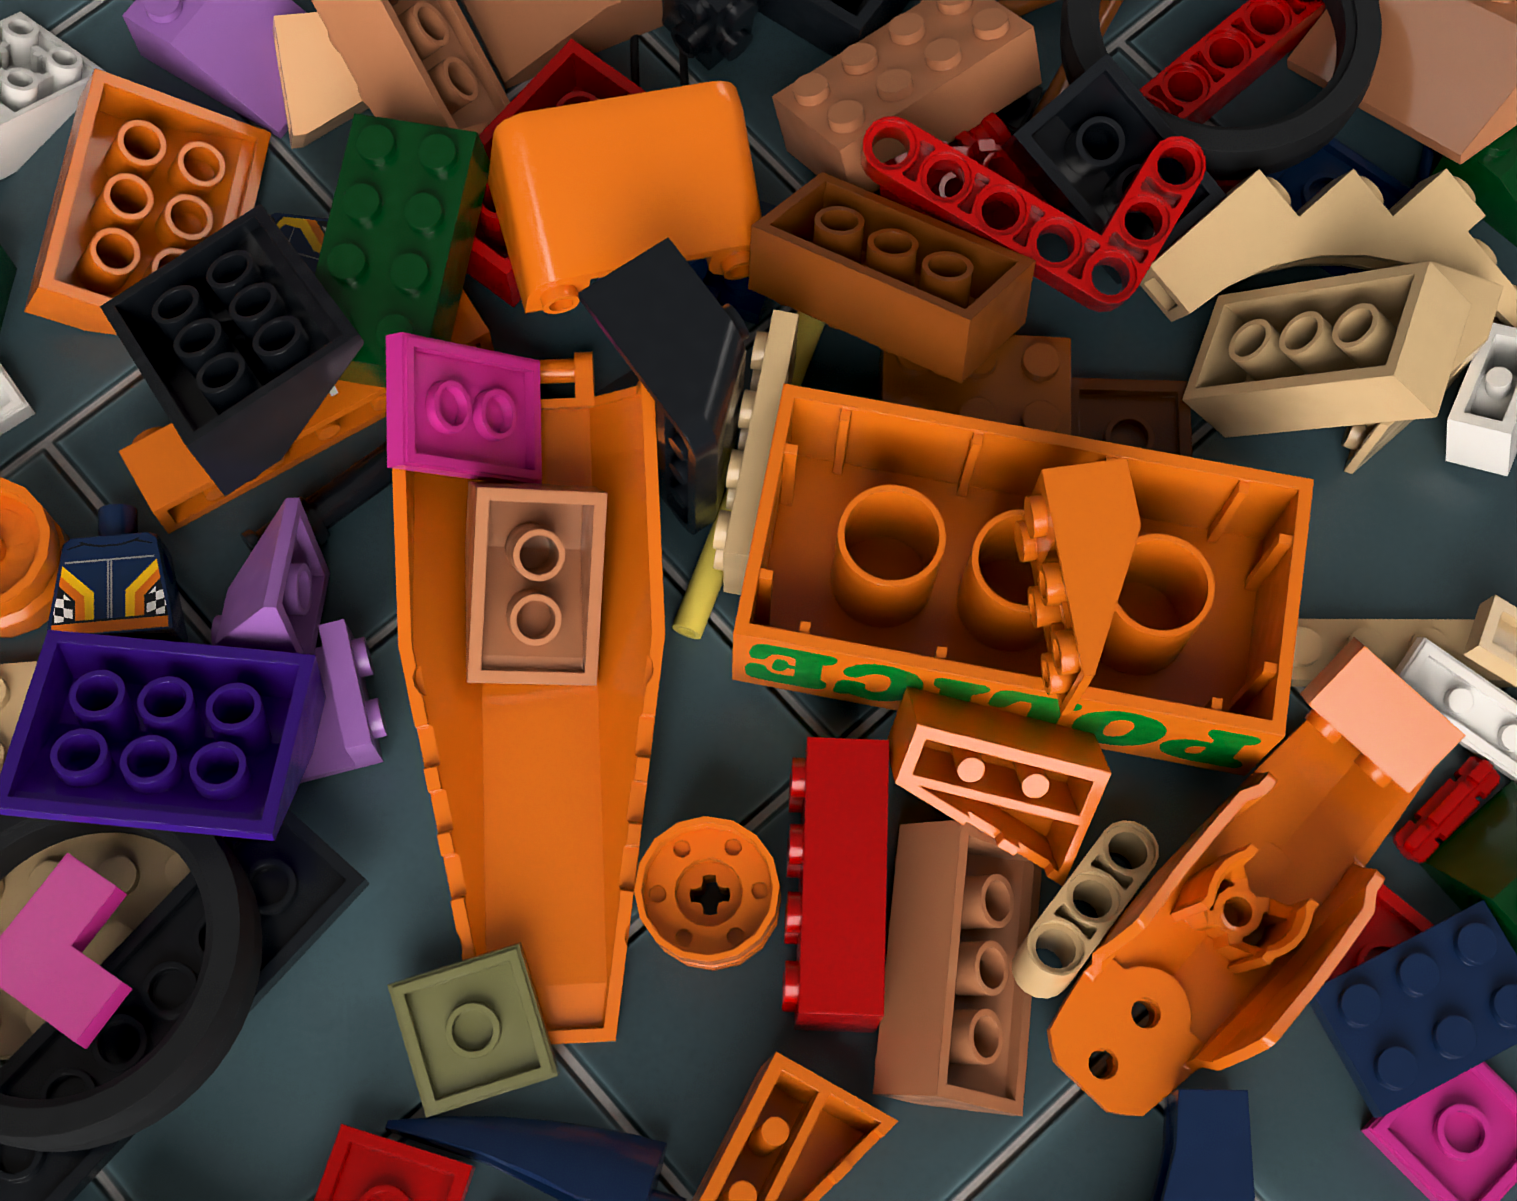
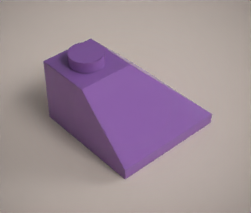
(278, 590)

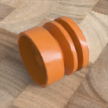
(679, 868)

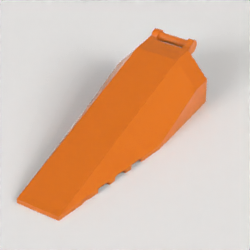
(540, 781)

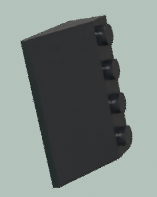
(236, 345)

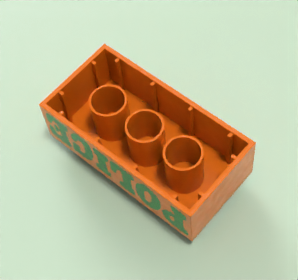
(898, 566)

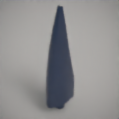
(551, 1155)

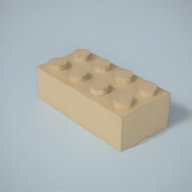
(1329, 352)

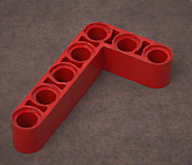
(1241, 50)
(1033, 216)

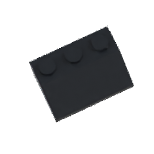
(1091, 146)

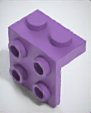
(349, 718)

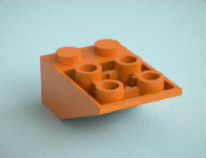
(1079, 545)

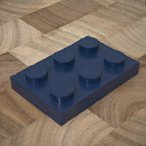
(1423, 1009)

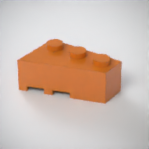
(1001, 772)
(791, 1138)

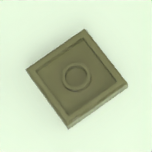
(473, 1029)

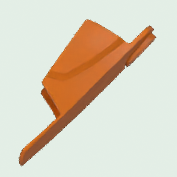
(1232, 927)

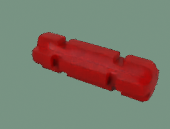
(1446, 809)

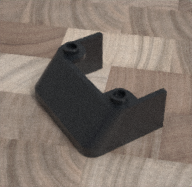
(690, 363)

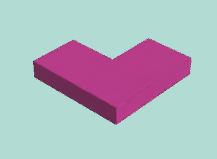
(44, 954)

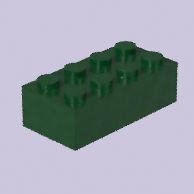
(401, 233)

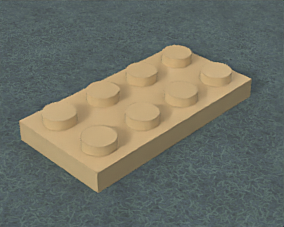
(772, 367)

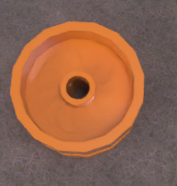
(28, 560)

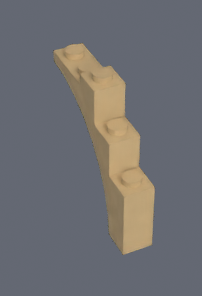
(1339, 226)

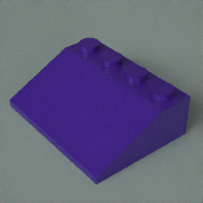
(163, 735)

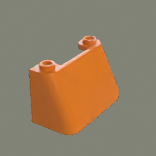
(616, 176)

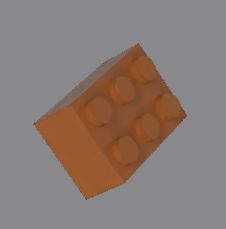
(1017, 385)

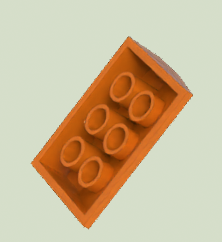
(136, 192)

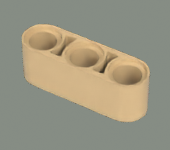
(1068, 931)

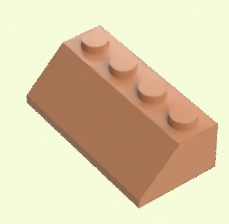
(415, 61)
(951, 1003)

